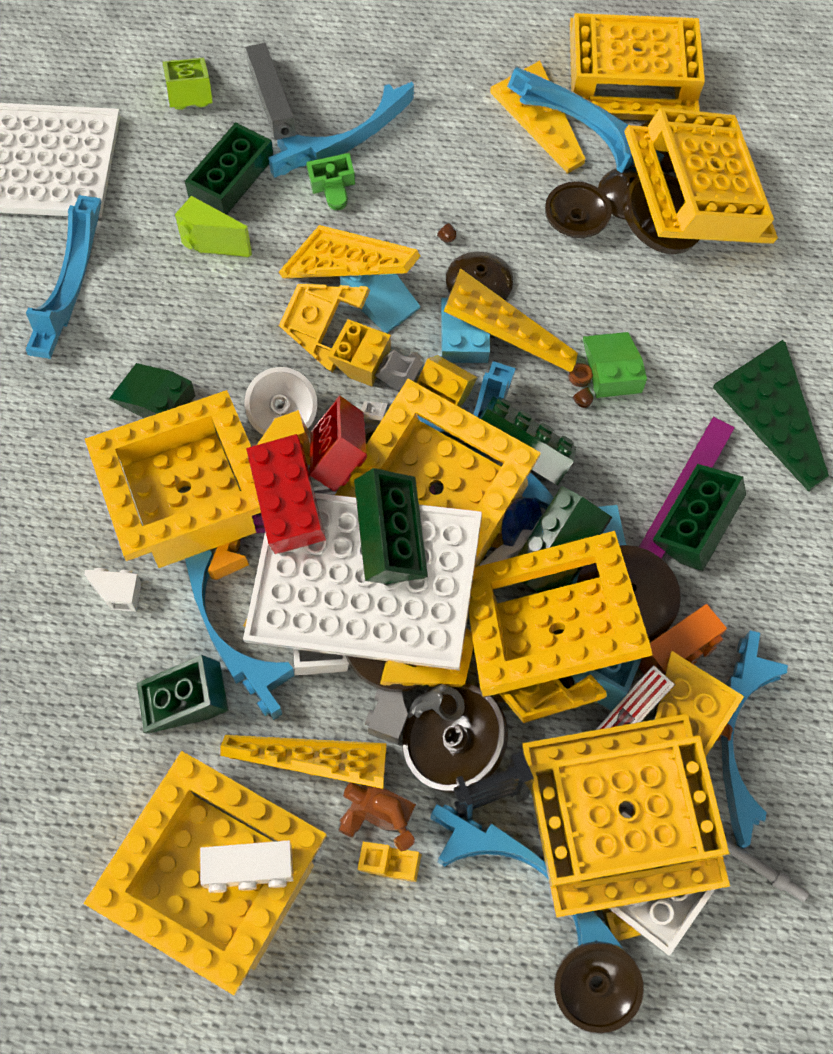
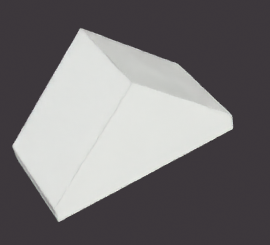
(373, 412)

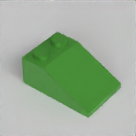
(615, 364)

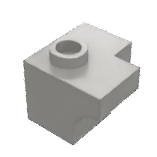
(398, 368)

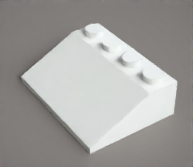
(663, 919)

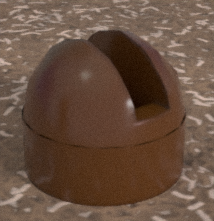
(447, 233)
(583, 398)

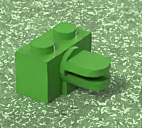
(332, 176)

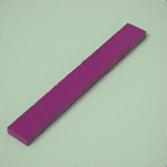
(706, 454)

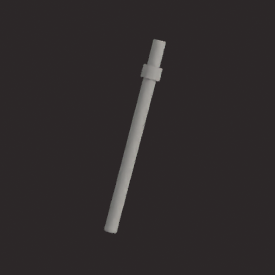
(779, 879)

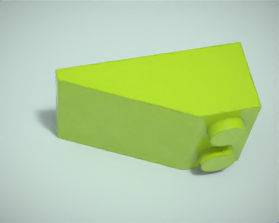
(187, 83)
(211, 230)

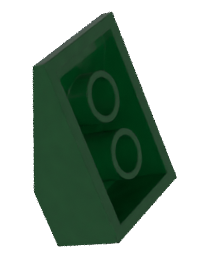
(152, 391)
(182, 695)

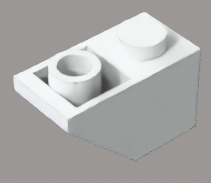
(117, 589)

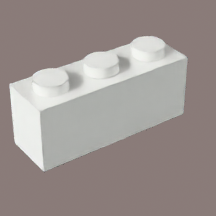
(246, 866)

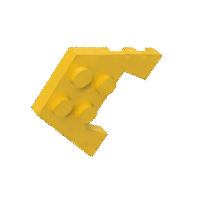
(312, 312)
(424, 675)
(552, 697)

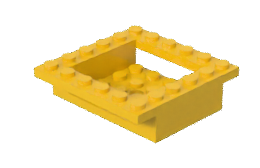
(605, 54)
(714, 174)
(160, 459)
(469, 480)
(597, 617)
(584, 837)
(156, 874)

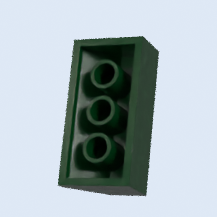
(700, 516)
(564, 521)
(390, 527)

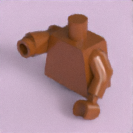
(381, 809)

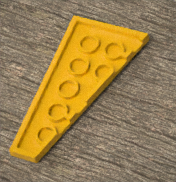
(339, 760)

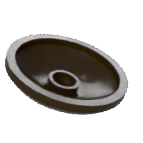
(614, 186)
(578, 201)
(495, 274)
(601, 1005)

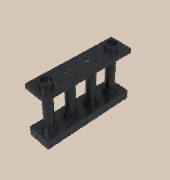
(514, 782)

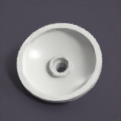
(283, 385)

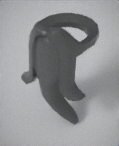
(432, 699)

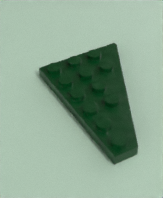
(773, 407)

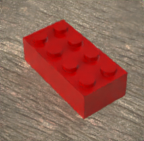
(337, 444)
(285, 494)

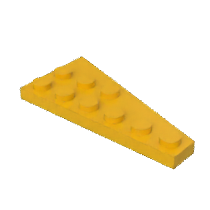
(544, 124)
(342, 253)
(491, 313)
(701, 697)

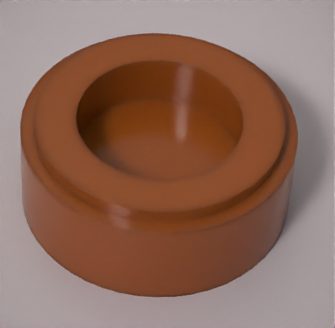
(581, 375)

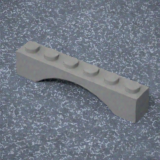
(388, 717)

